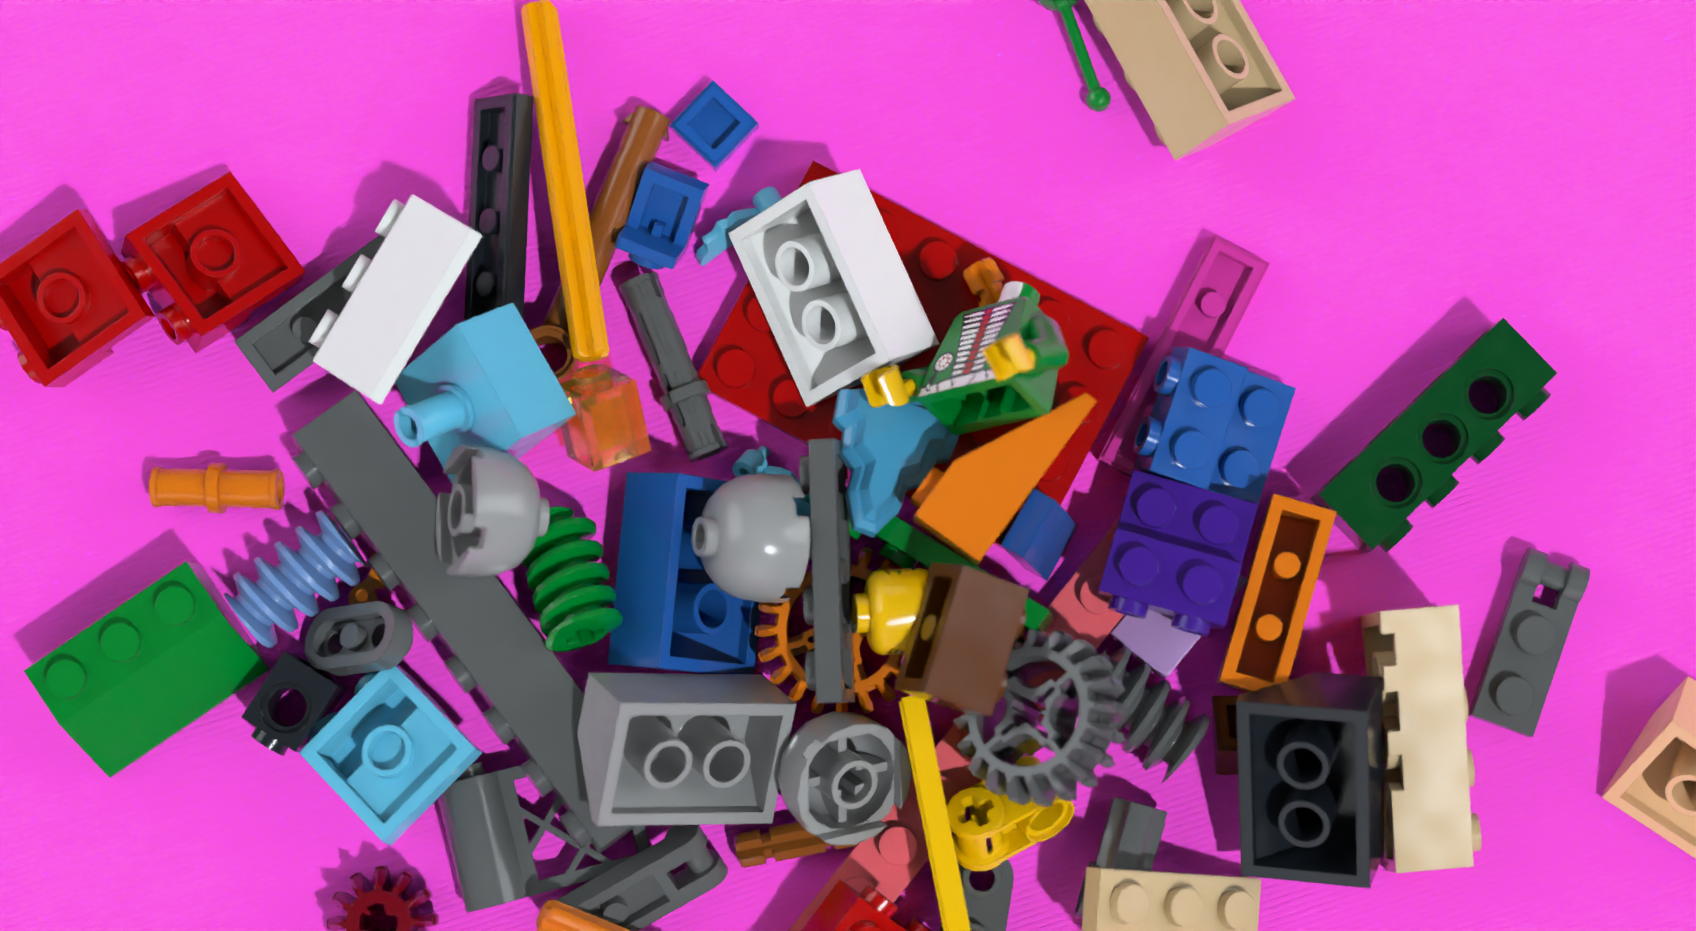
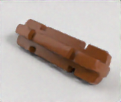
(781, 842)

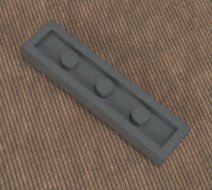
(829, 599)

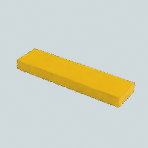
(934, 814)

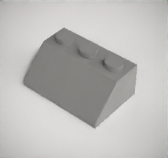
(682, 748)

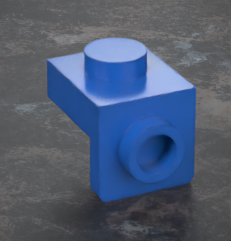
(662, 217)

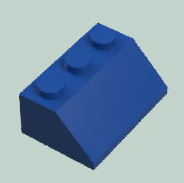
(666, 597)

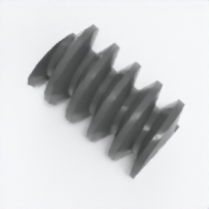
(1150, 720)

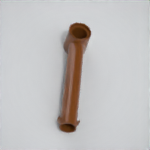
(609, 216)

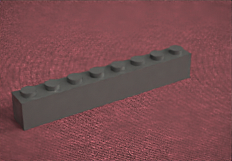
(472, 616)

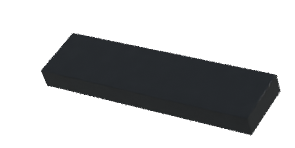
(499, 203)

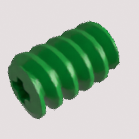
(570, 583)

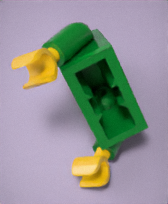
(989, 370)

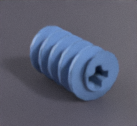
(295, 580)

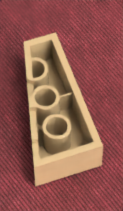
(1423, 738)

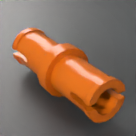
(217, 488)

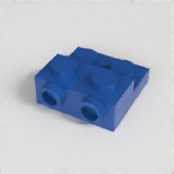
(1212, 424)

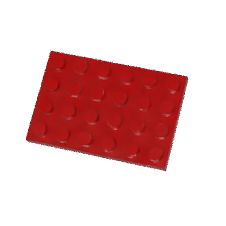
(753, 374)

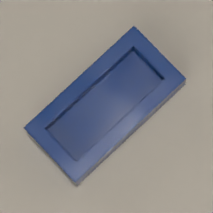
(1039, 534)

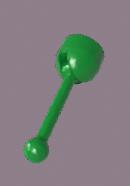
(1097, 97)

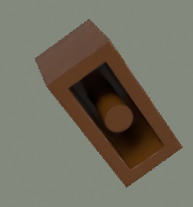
(962, 639)

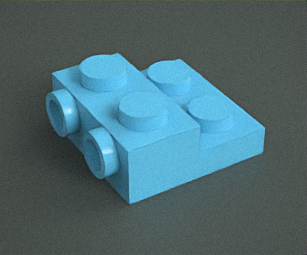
(389, 751)

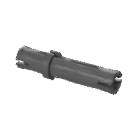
(668, 354)

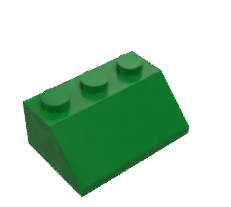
(148, 669)

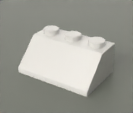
(832, 285)
(393, 296)

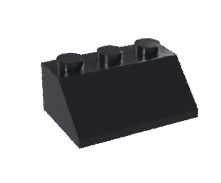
(1312, 779)

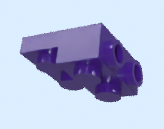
(1177, 553)

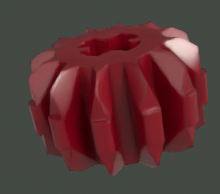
(394, 898)

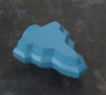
(887, 455)

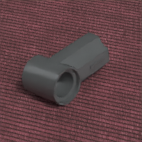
(1128, 839)

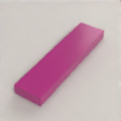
(1202, 320)

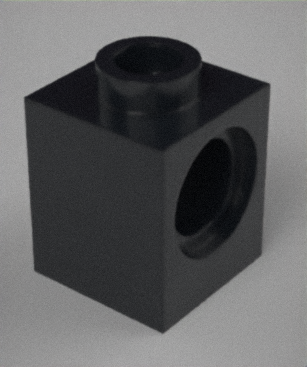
(321, 696)

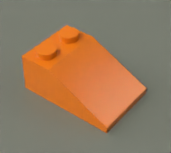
(988, 485)

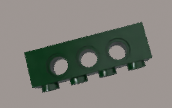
(1497, 358)

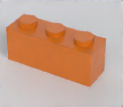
(1276, 594)

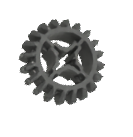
(1013, 731)

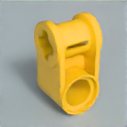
(1007, 824)

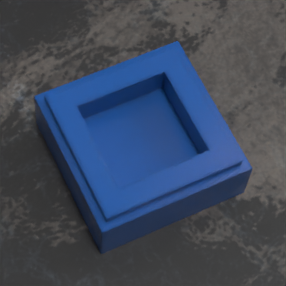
(714, 125)

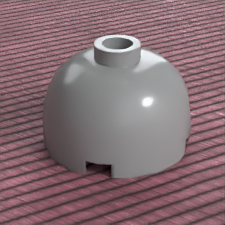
(490, 514)
(754, 538)
(843, 776)

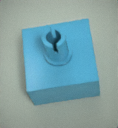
(481, 389)

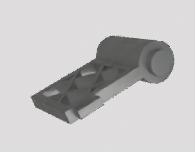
(492, 842)

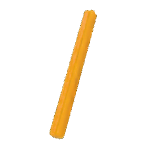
(565, 182)

